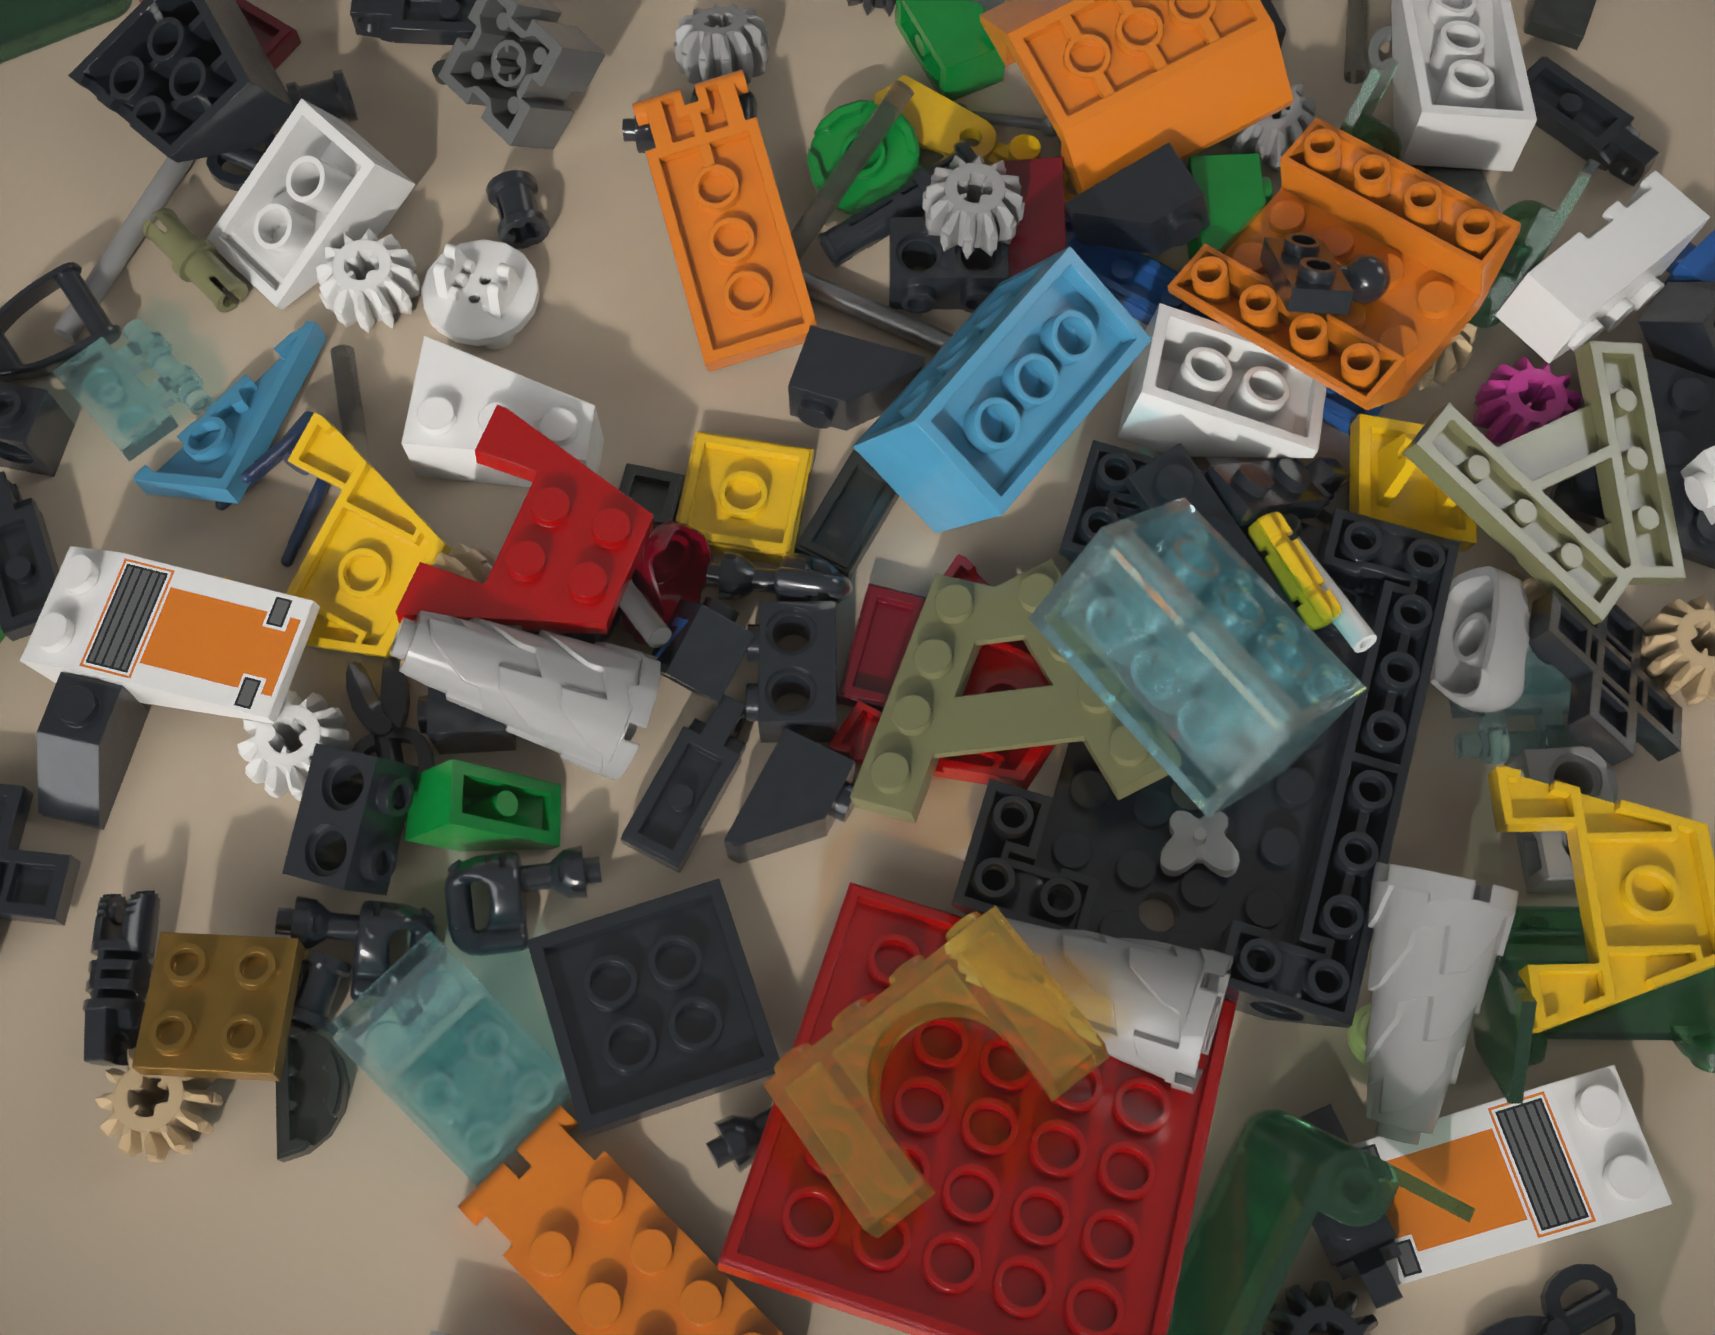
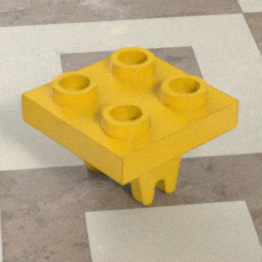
(1394, 488)

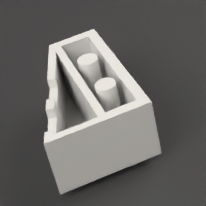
(1603, 276)

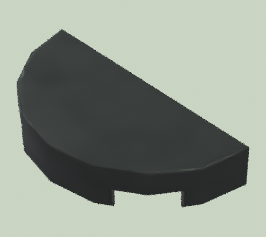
(310, 1093)

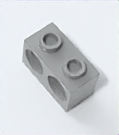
(1545, 854)

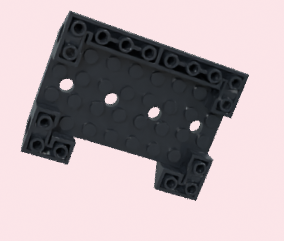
(1302, 838)

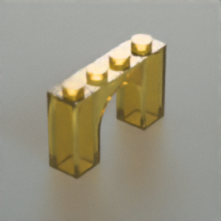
(835, 1085)

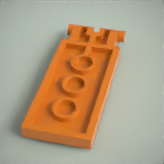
(726, 223)
(604, 1246)

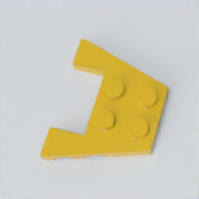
(362, 550)
(1639, 890)

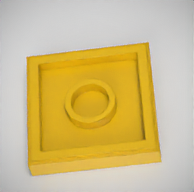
(746, 495)

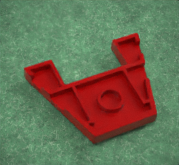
(563, 554)
(996, 669)

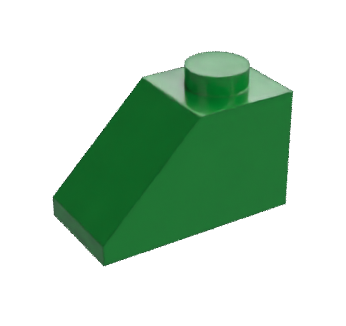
(950, 44)
(1232, 195)
(483, 809)

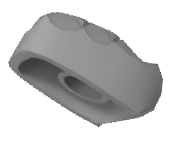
(1483, 641)

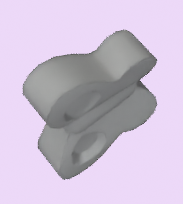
(1199, 842)

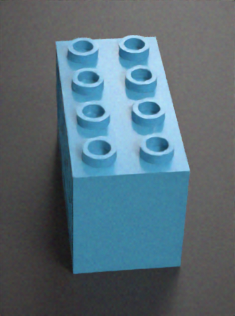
(1003, 393)

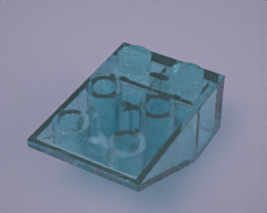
(451, 1057)

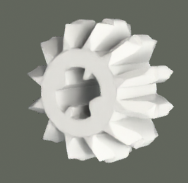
(368, 280)
(269, 747)

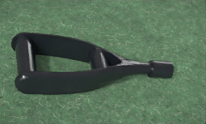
(82, 300)

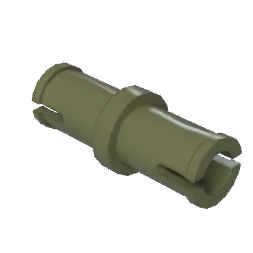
(195, 260)

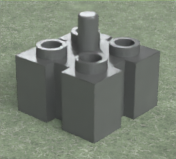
(522, 69)

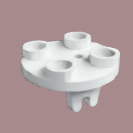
(503, 305)

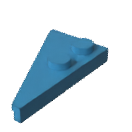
(236, 427)

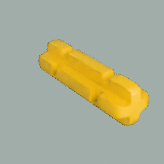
(1294, 570)

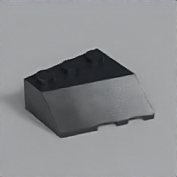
(188, 78)

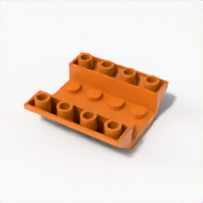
(1142, 74)
(1358, 201)

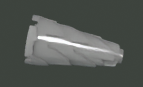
(542, 686)
(1426, 980)
(1141, 996)

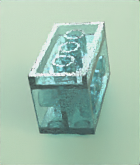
(1194, 653)

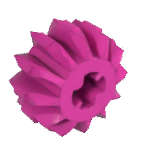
(1522, 400)

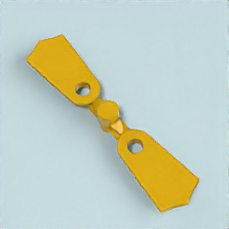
(943, 123)

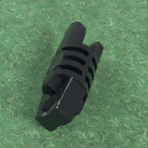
(120, 976)

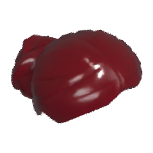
(670, 570)

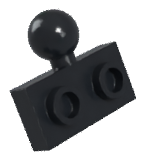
(1314, 282)

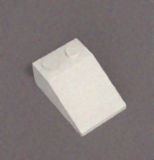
(303, 198)
(1218, 394)

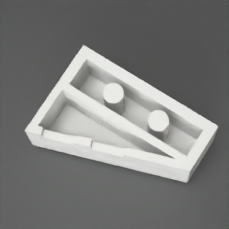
(455, 401)

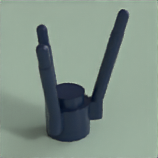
(270, 459)

